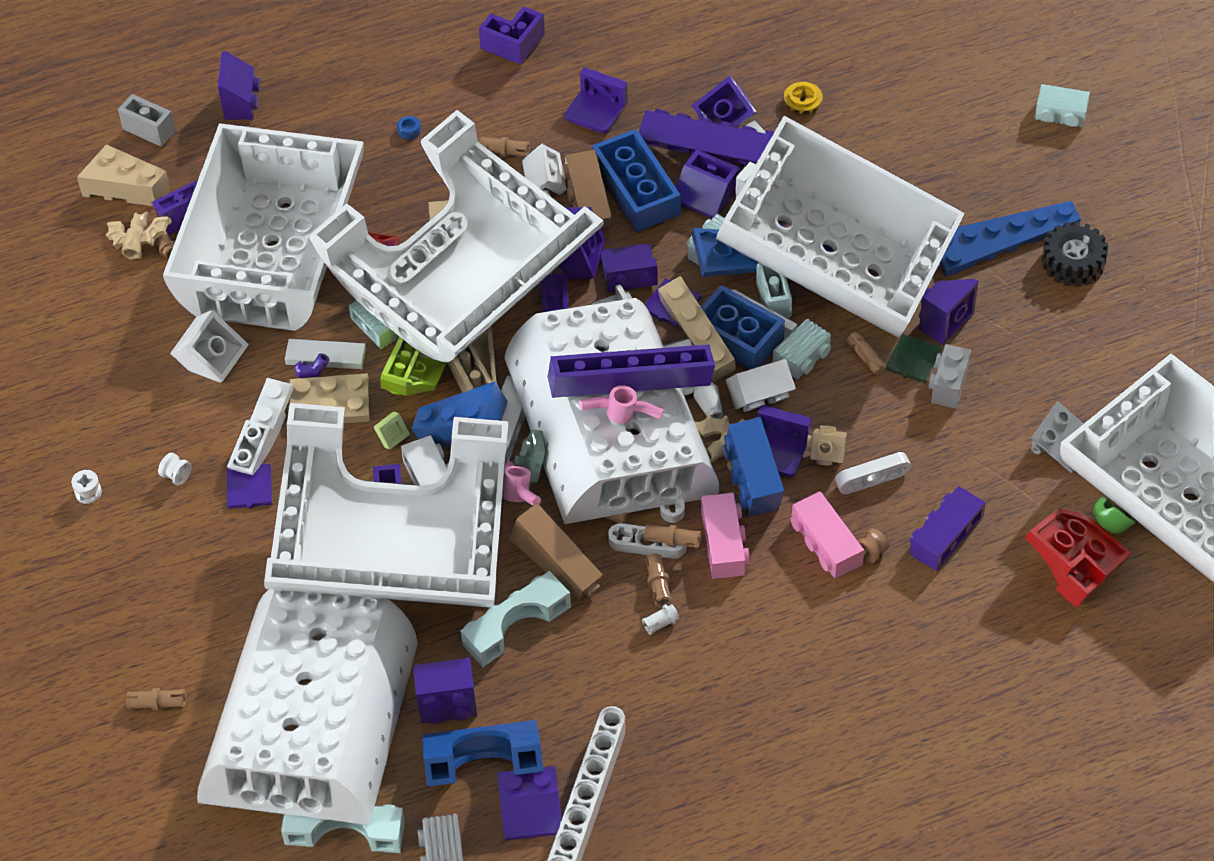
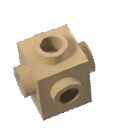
(825, 455)

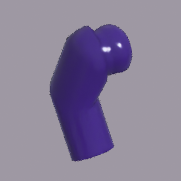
(304, 370)

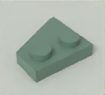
(532, 455)

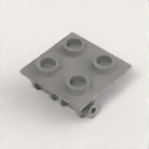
(1053, 430)

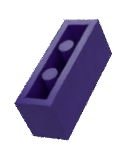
(946, 527)

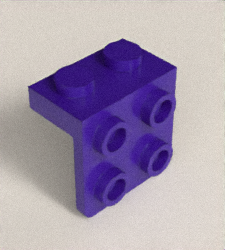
(598, 101)
(629, 267)
(786, 436)

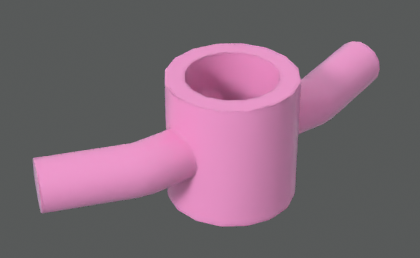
(621, 405)
(517, 485)

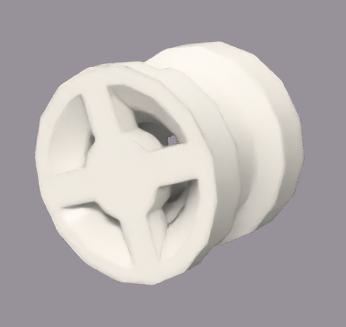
(175, 469)
(92, 490)

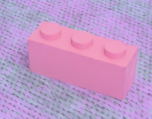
(724, 535)
(827, 535)

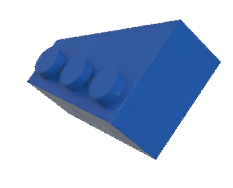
(478, 403)

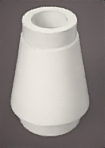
(709, 400)

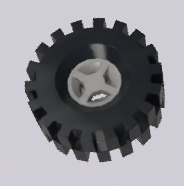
(1074, 254)

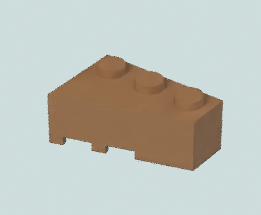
(586, 184)

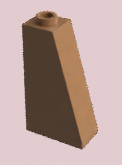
(555, 552)

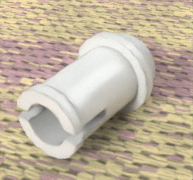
(660, 619)

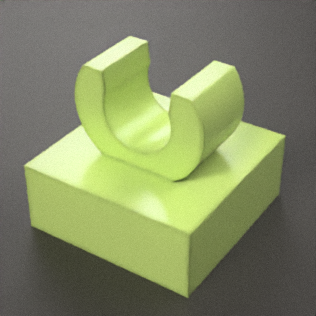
(391, 430)

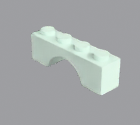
(541, 599)
(382, 833)

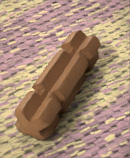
(866, 353)

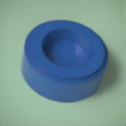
(409, 127)

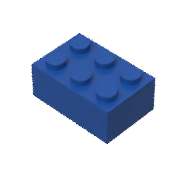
(744, 327)
(753, 467)

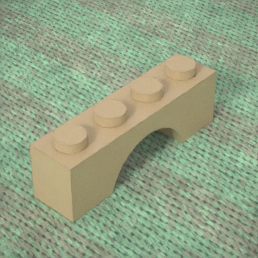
(694, 322)

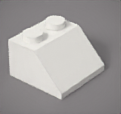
(209, 347)

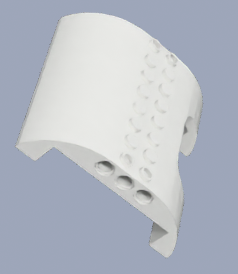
(507, 249)
(385, 536)

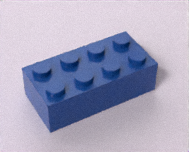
(637, 180)

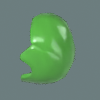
(1110, 517)

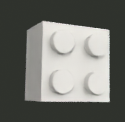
(759, 384)

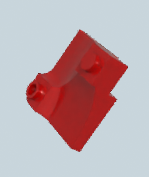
(1077, 552)

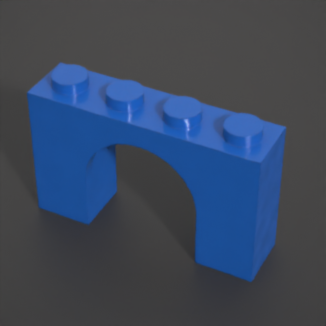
(512, 741)

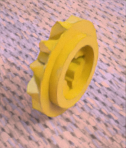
(794, 93)

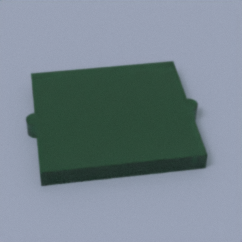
(913, 358)

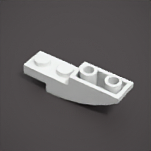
(262, 429)

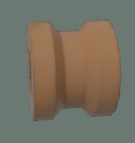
(873, 544)

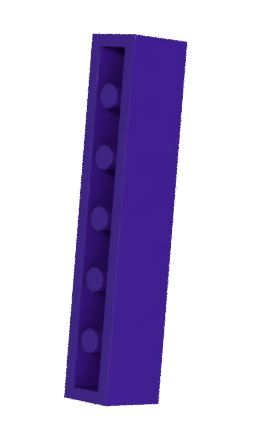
(719, 140)
(632, 368)

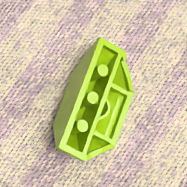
(410, 371)

